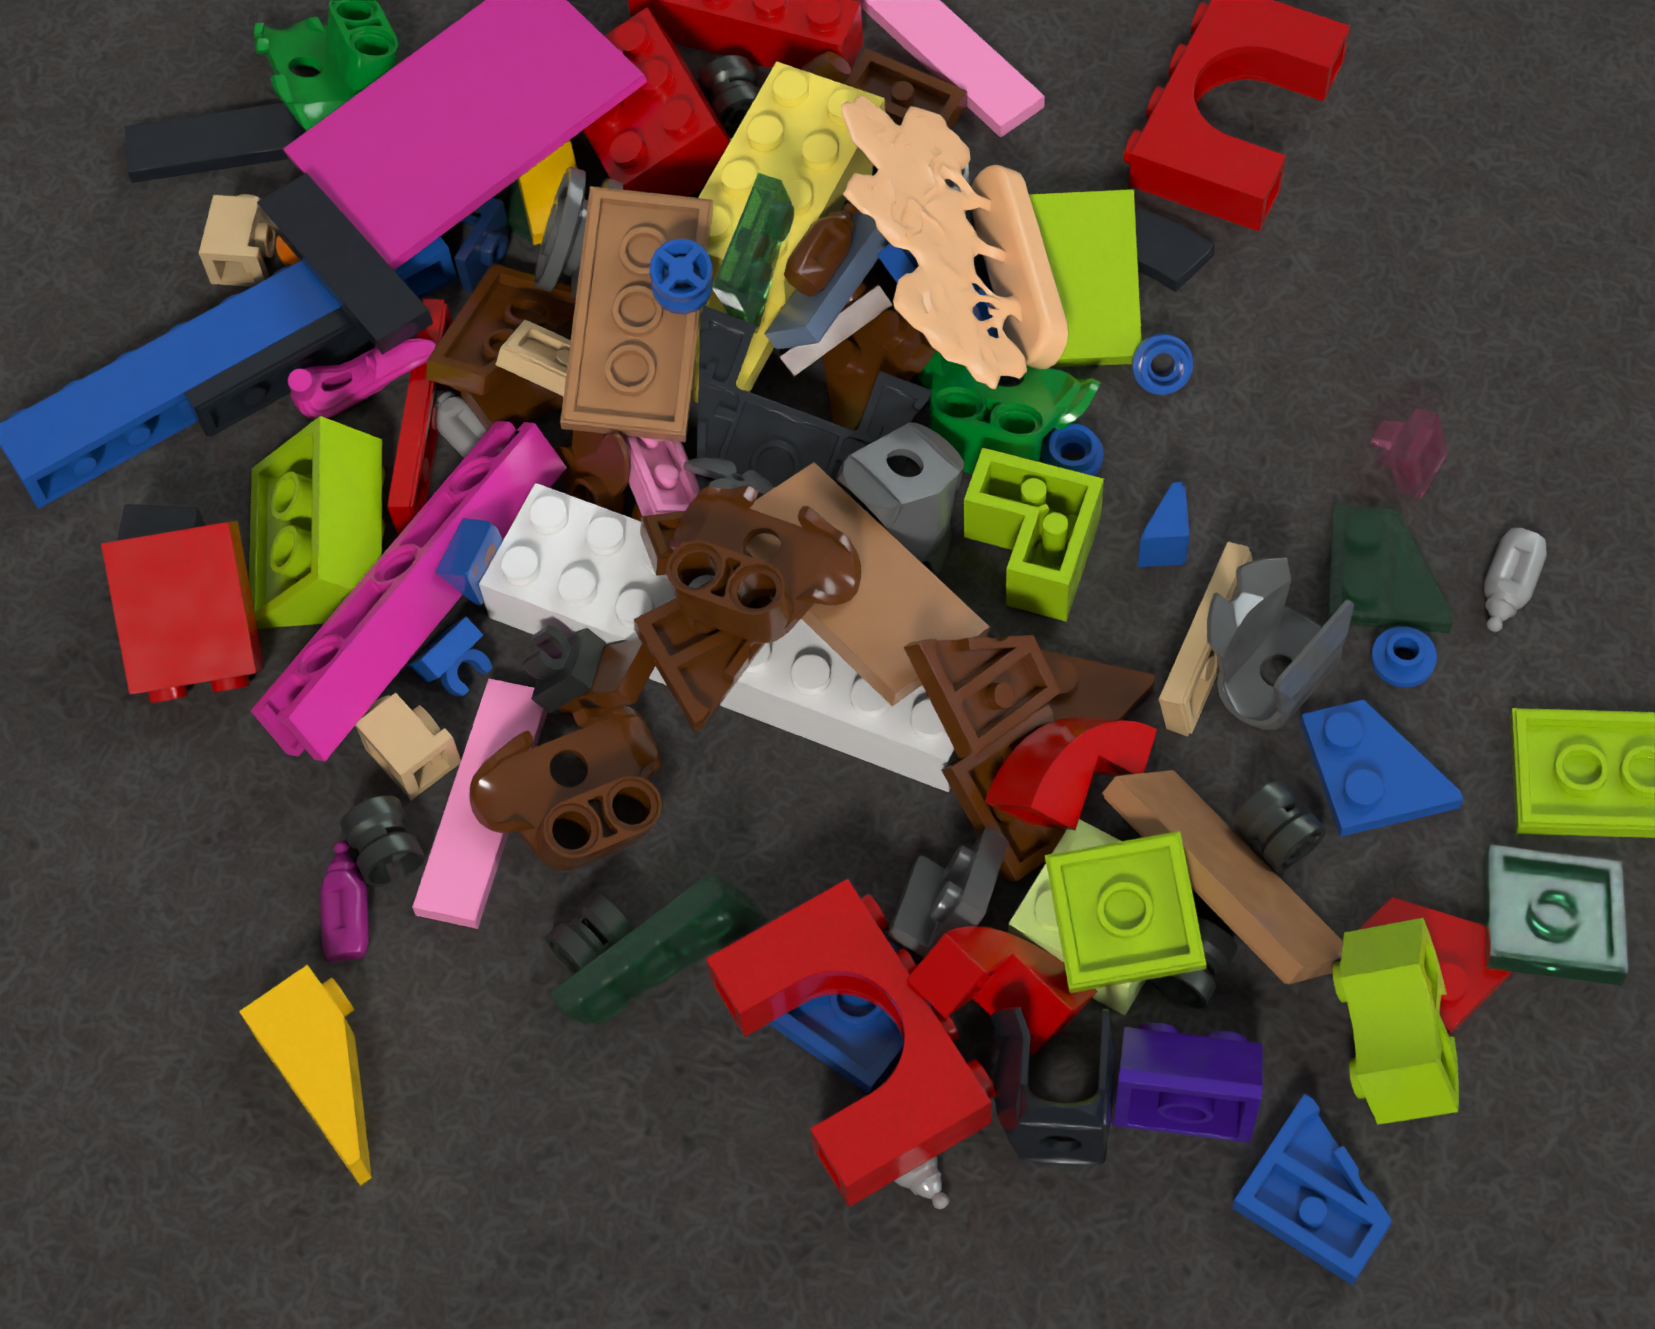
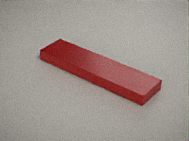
(418, 431)

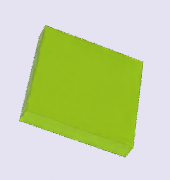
(1125, 912)

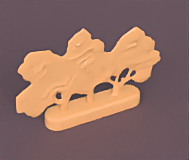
(929, 220)

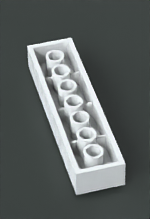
(590, 570)

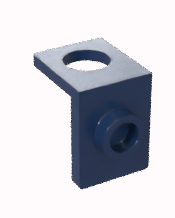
(484, 244)

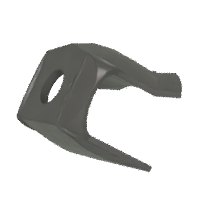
(910, 508)
(1260, 628)

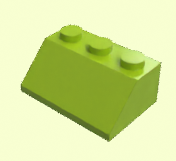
(314, 523)

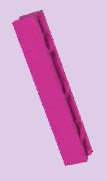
(400, 596)

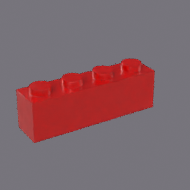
(762, 29)

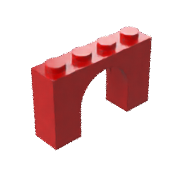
(1230, 41)
(839, 948)

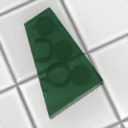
(663, 945)

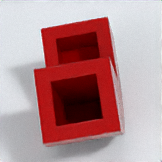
(1053, 767)
(998, 974)

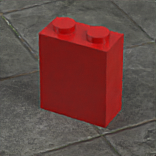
(183, 610)

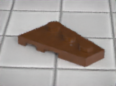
(491, 315)

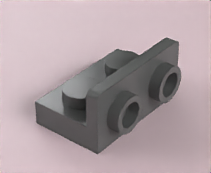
(949, 897)

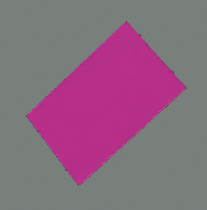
(463, 120)

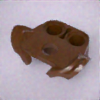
(711, 538)
(519, 795)

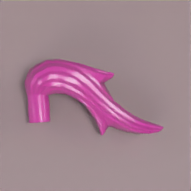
(336, 388)

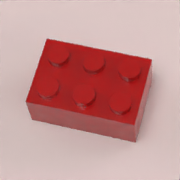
(666, 130)

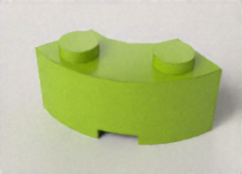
(1401, 1045)

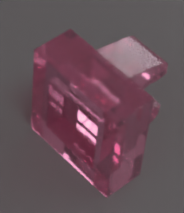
(1412, 450)

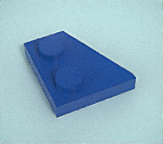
(1372, 770)
(1314, 1197)

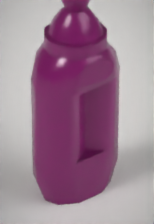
(344, 908)

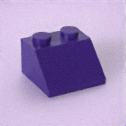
(1189, 1082)

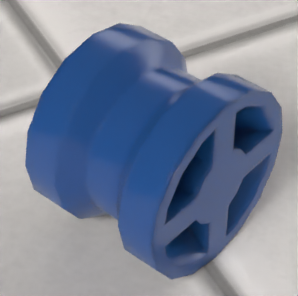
(681, 263)

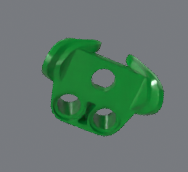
(347, 52)
(1003, 418)

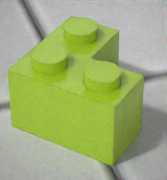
(1043, 517)

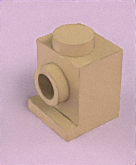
(236, 241)
(407, 744)

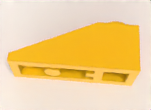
(316, 1053)

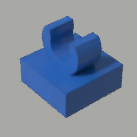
(446, 655)

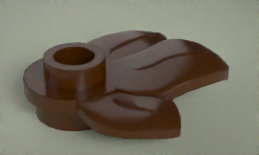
(596, 469)

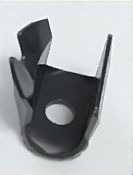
(1031, 1119)

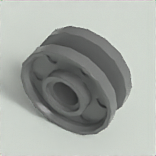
(565, 231)

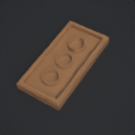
(626, 353)
(896, 595)
(1230, 875)

